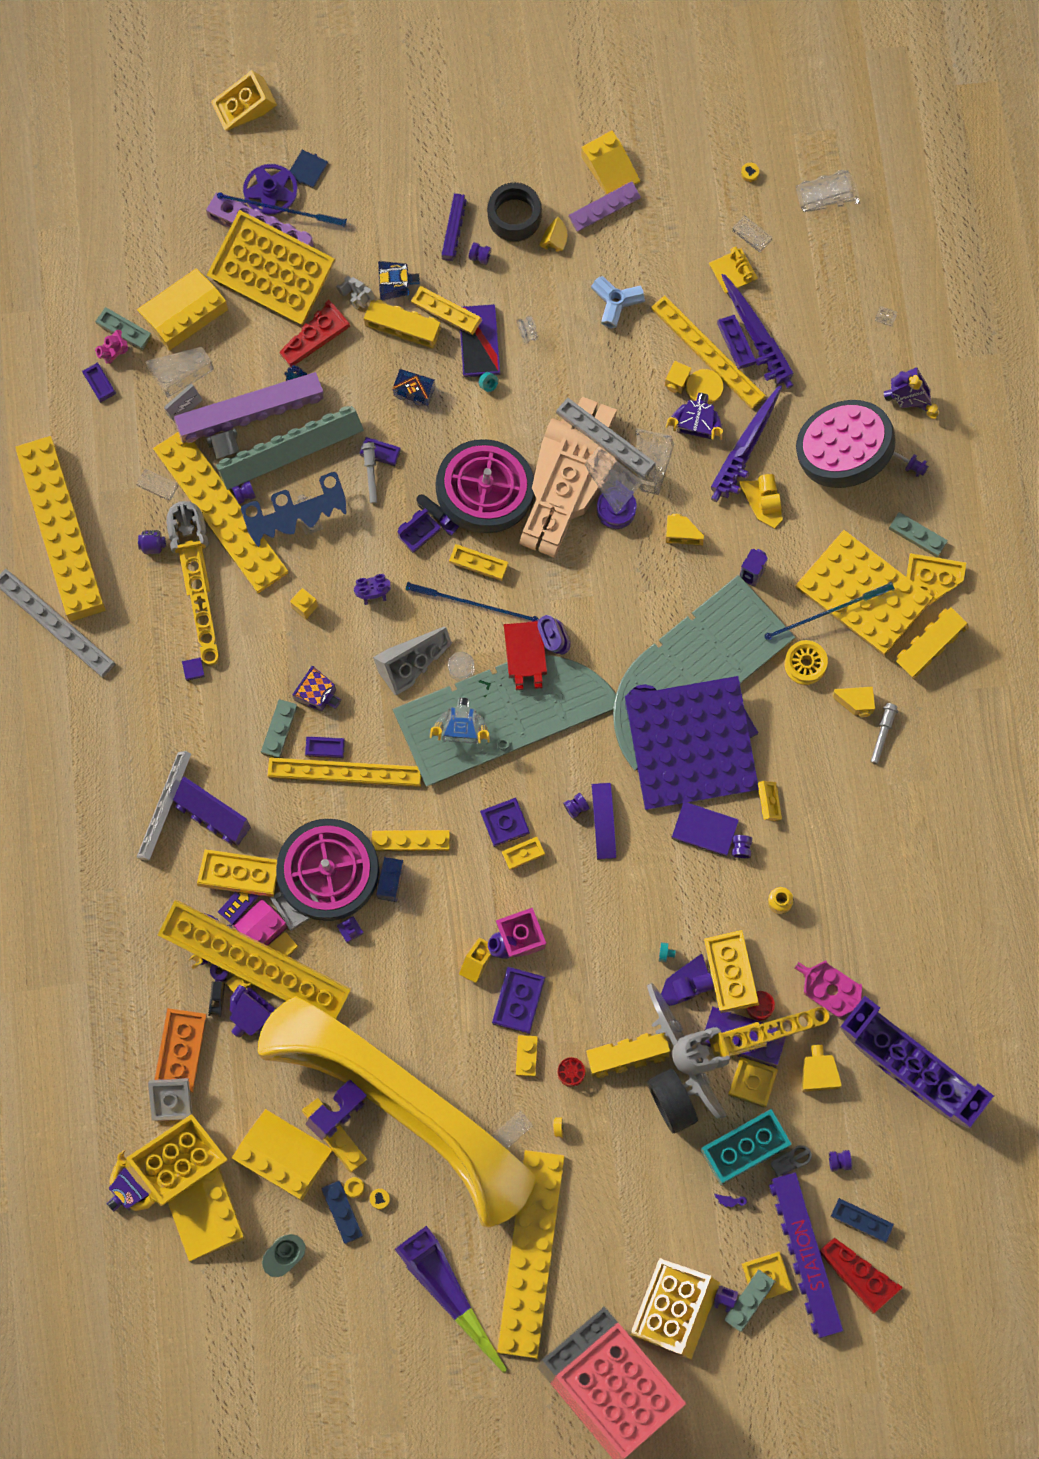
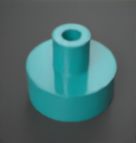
(488, 382)
(665, 952)

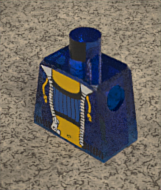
(395, 280)

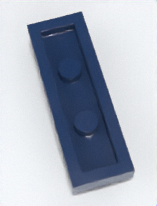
(342, 1212)
(862, 1220)

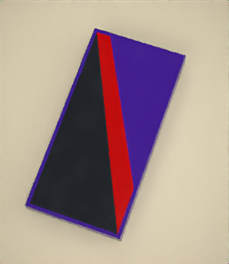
(481, 349)

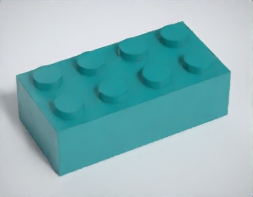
(745, 1147)

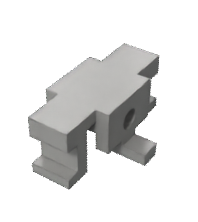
(360, 292)

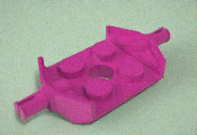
(824, 975)

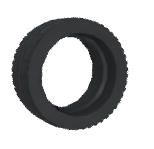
(508, 192)
(672, 1101)

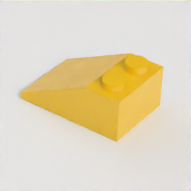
(244, 101)
(609, 162)

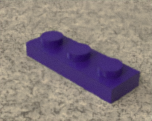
(736, 342)

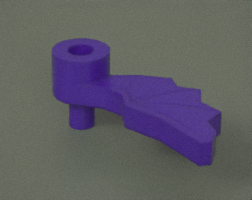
(729, 1201)

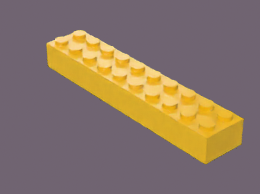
(60, 529)

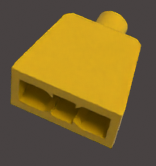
(820, 1071)

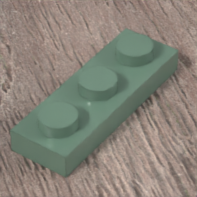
(130, 332)
(918, 534)
(279, 728)
(750, 1300)

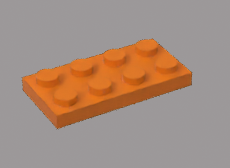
(181, 1046)

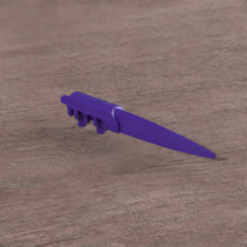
(762, 340)
(735, 462)

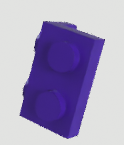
(418, 530)

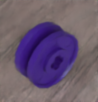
(610, 519)

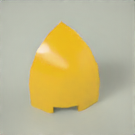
(555, 235)

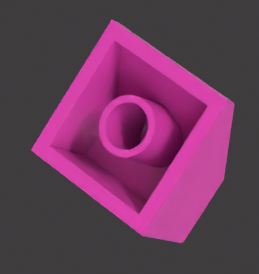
(261, 923)
(525, 931)

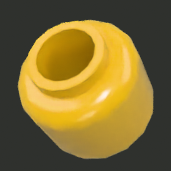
(780, 894)

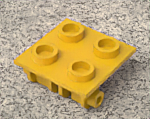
(735, 267)

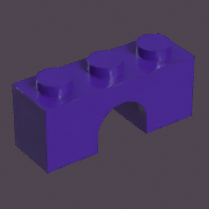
(348, 1098)

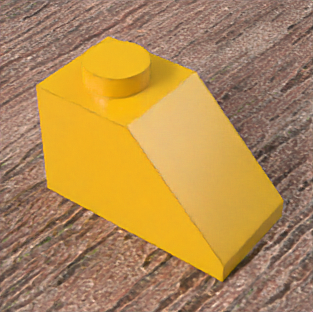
(682, 531)
(856, 700)
(476, 961)

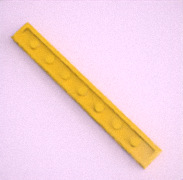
(708, 352)
(344, 772)

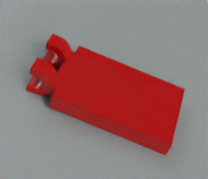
(525, 653)

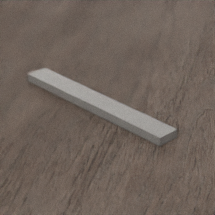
(55, 624)

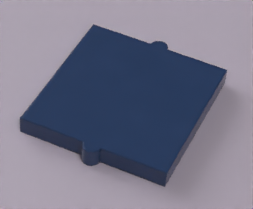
(308, 168)

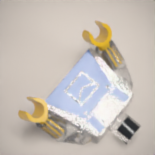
(461, 725)

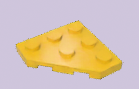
(935, 574)

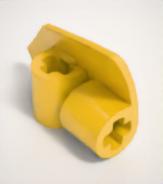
(764, 499)

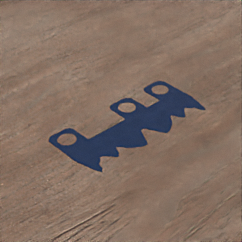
(286, 516)

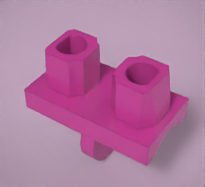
(112, 347)

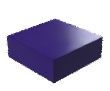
(193, 669)

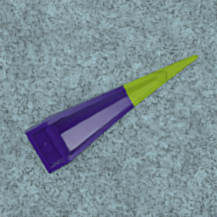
(431, 1268)

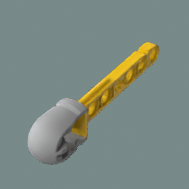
(193, 552)
(722, 1043)

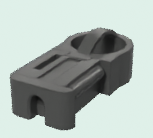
(788, 1162)

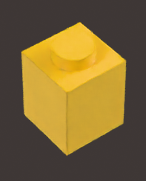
(677, 377)
(304, 603)

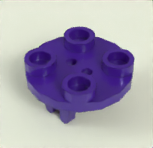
(372, 587)

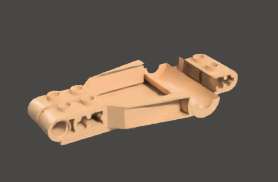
(561, 481)

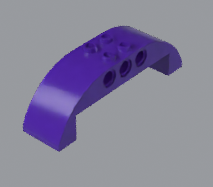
(914, 1065)

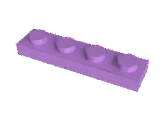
(604, 206)

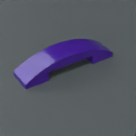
(604, 821)

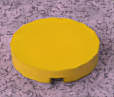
(705, 382)

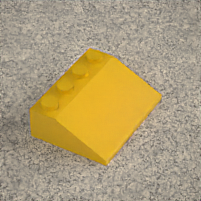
(183, 309)
(282, 1154)
(175, 1160)
(206, 1216)
(675, 1308)

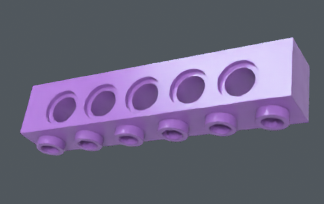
(217, 212)

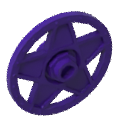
(270, 188)

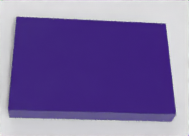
(705, 828)
(518, 1000)

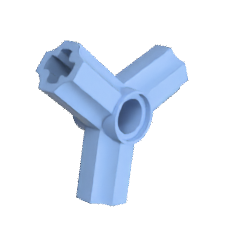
(613, 309)

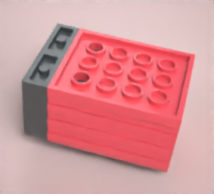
(610, 1384)

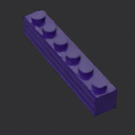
(453, 228)

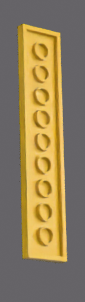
(220, 511)
(251, 959)
(531, 1258)

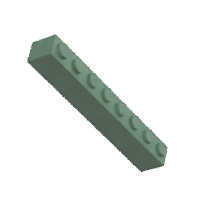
(289, 447)

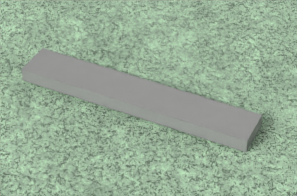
(605, 438)
(163, 805)

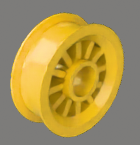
(821, 656)

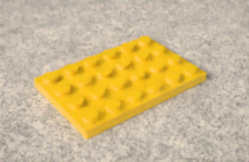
(271, 267)
(847, 573)

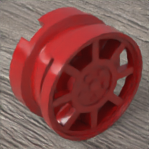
(765, 1007)
(571, 1072)

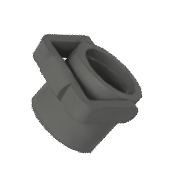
(224, 443)

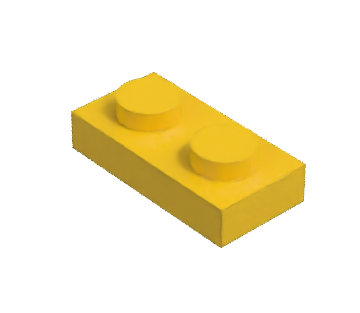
(769, 801)
(523, 853)
(526, 1056)

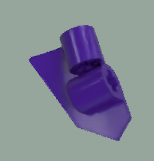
(687, 982)

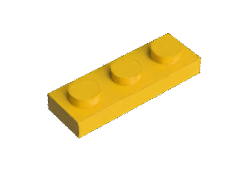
(478, 562)

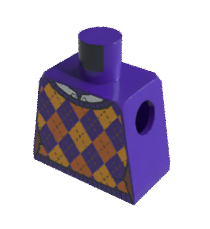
(316, 691)

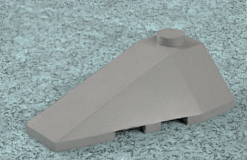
(406, 661)

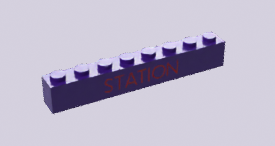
(806, 1255)

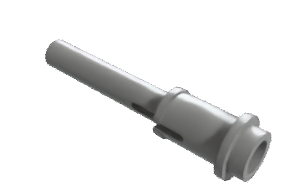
(369, 460)
(886, 724)

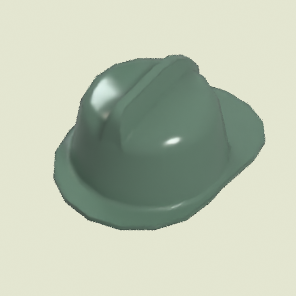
(283, 1255)

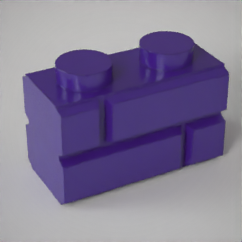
(753, 566)

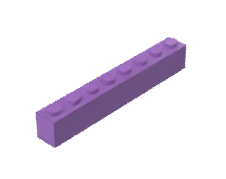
(249, 407)

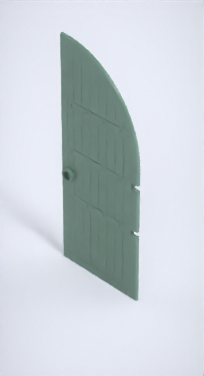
(717, 644)
(513, 717)

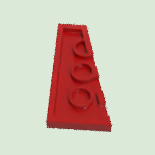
(319, 331)
(862, 1278)

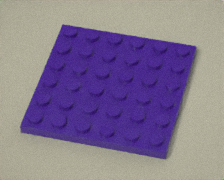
(691, 742)

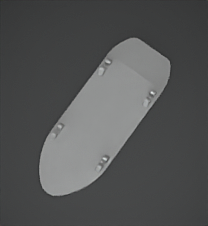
(673, 1029)

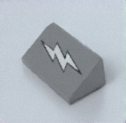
(183, 402)

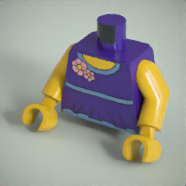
(126, 1189)

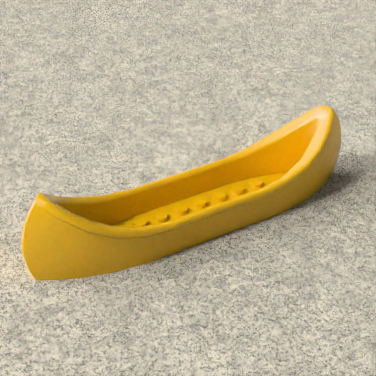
(313, 1039)

